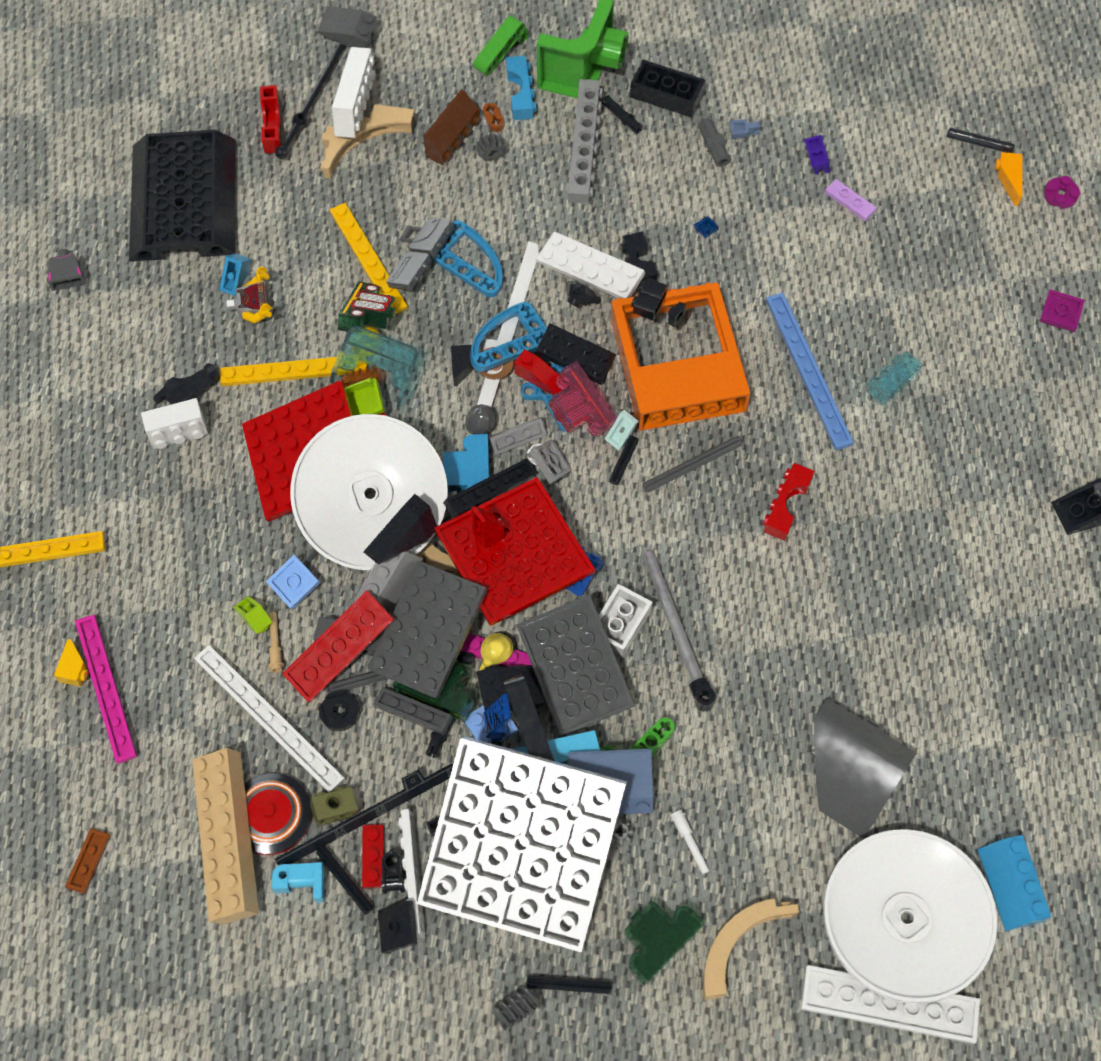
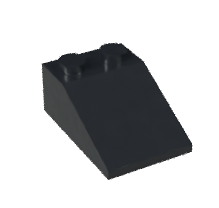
(1080, 508)
(492, 684)

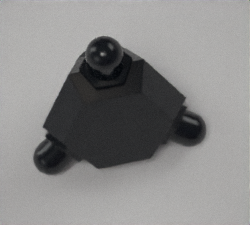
(580, 294)

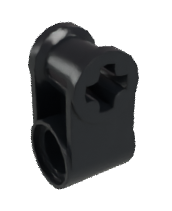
(392, 877)

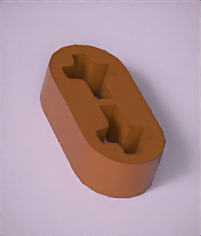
(490, 118)

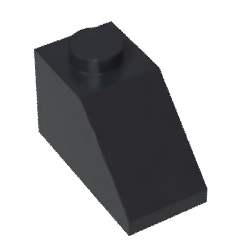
(461, 363)

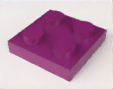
(1062, 310)

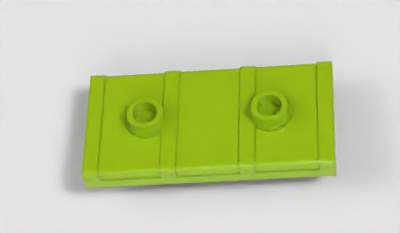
(365, 397)

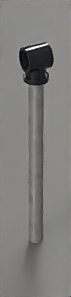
(699, 685)

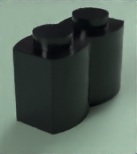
(649, 298)

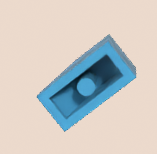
(234, 273)

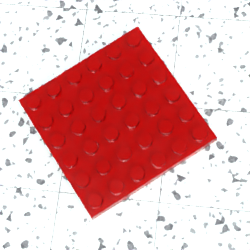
(280, 437)
(526, 564)

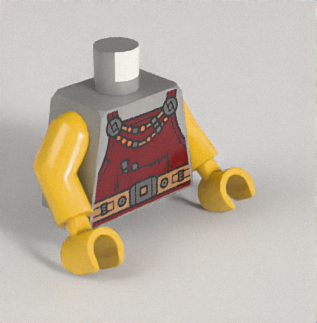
(252, 299)

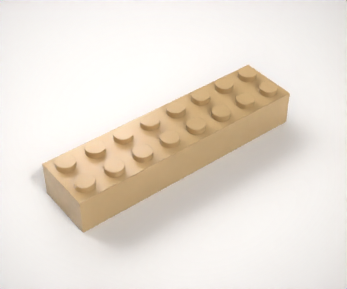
(225, 837)

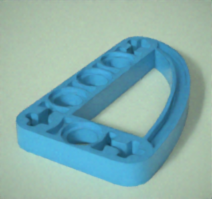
(472, 271)
(533, 336)

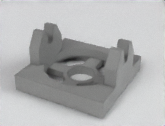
(550, 450)

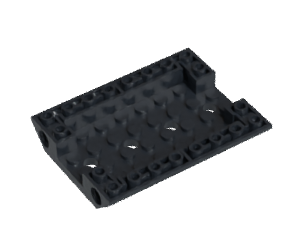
(205, 189)

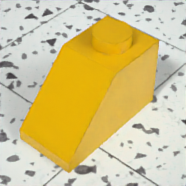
(71, 666)

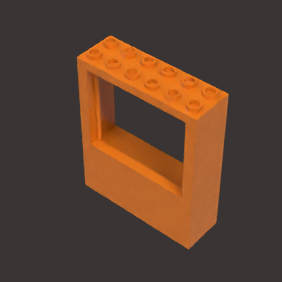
(685, 387)

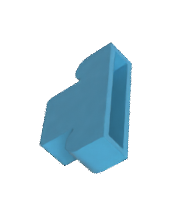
(467, 466)

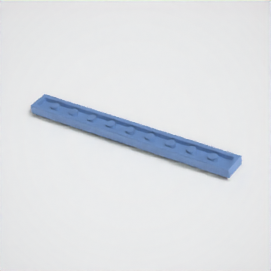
(809, 372)

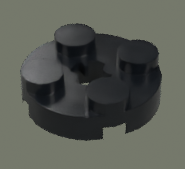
(348, 717)

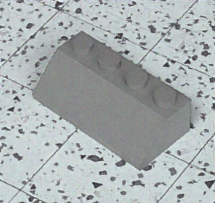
(389, 579)

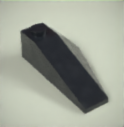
(408, 528)

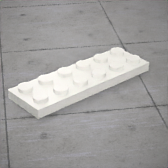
(590, 266)

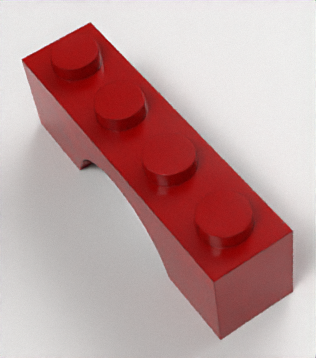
(271, 118)
(780, 520)

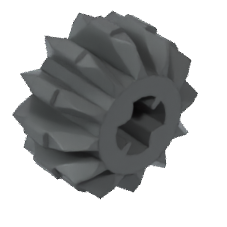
(490, 146)

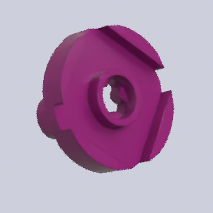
(1064, 184)

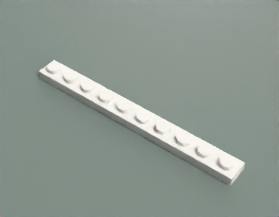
(269, 719)

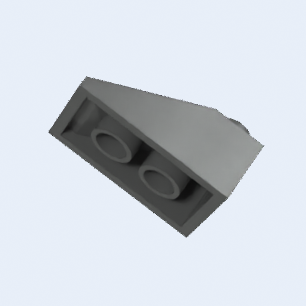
(347, 26)

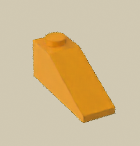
(1010, 174)

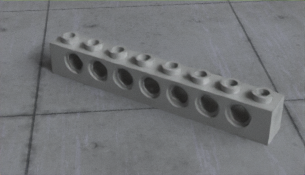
(583, 142)

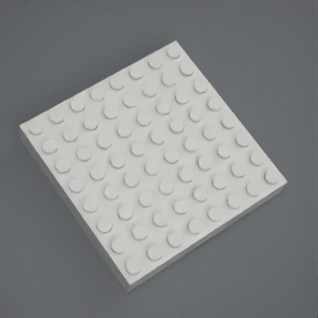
(522, 843)

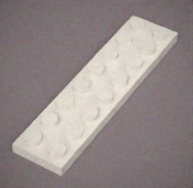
(844, 997)

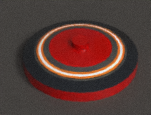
(276, 813)

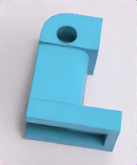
(299, 877)

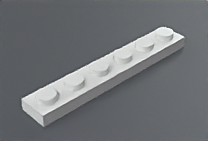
(411, 866)

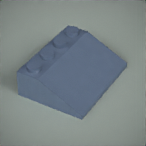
(626, 765)

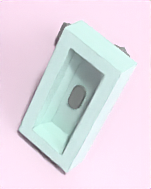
(621, 429)

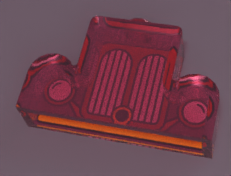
(580, 402)

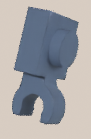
(742, 128)

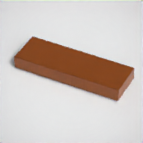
(87, 861)

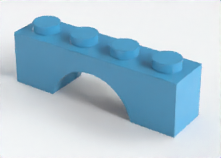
(517, 72)

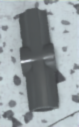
(714, 142)

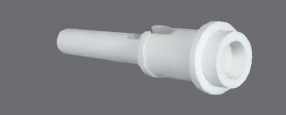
(685, 831)

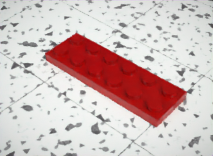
(338, 646)

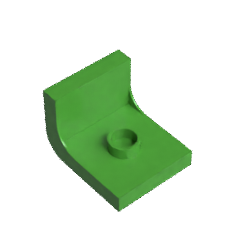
(567, 60)

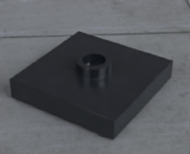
(397, 927)

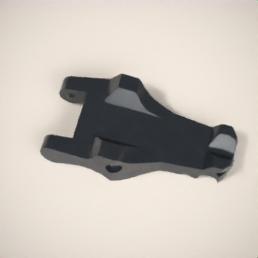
(189, 387)

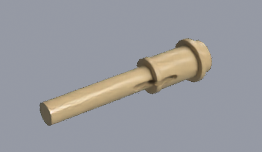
(275, 651)

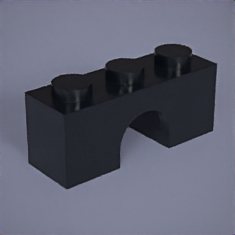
(634, 246)

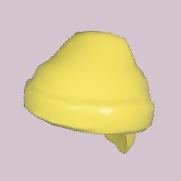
(495, 650)

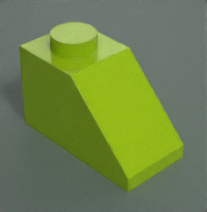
(253, 615)

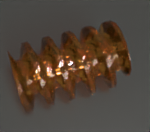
(355, 378)

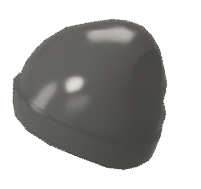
(480, 419)

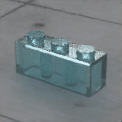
(894, 377)

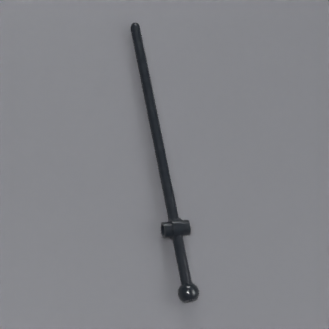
(299, 119)

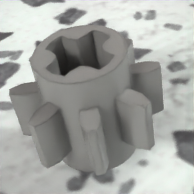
(624, 827)

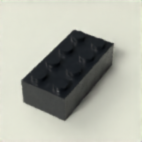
(667, 88)

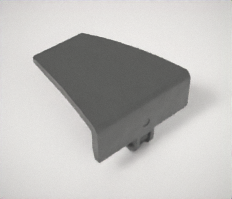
(855, 767)

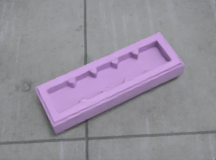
(850, 200)

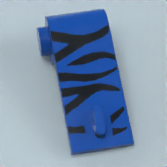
(496, 717)

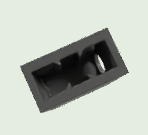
(64, 271)

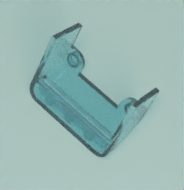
(378, 351)

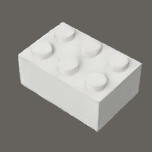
(174, 423)
(623, 618)

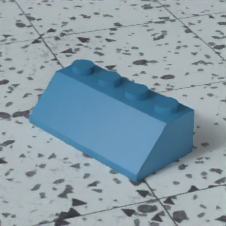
(1014, 883)

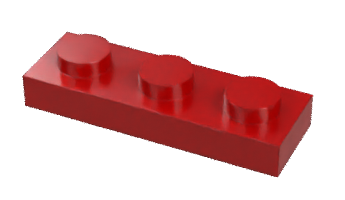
(372, 855)

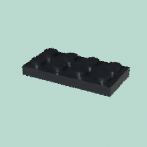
(565, 348)

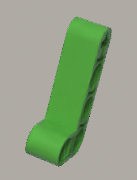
(499, 45)
(652, 734)

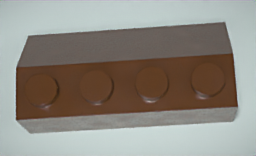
(451, 128)

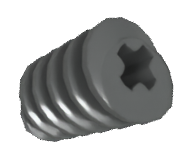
(515, 1007)

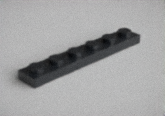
(490, 488)

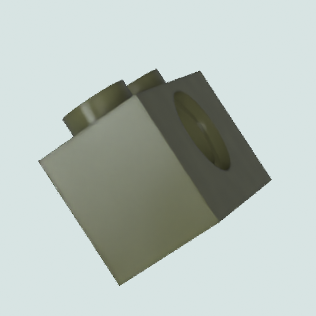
(324, 814)

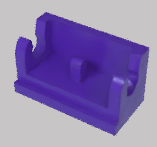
(817, 154)

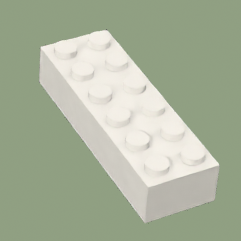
(353, 92)

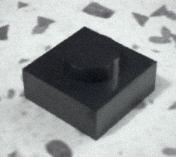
(676, 313)

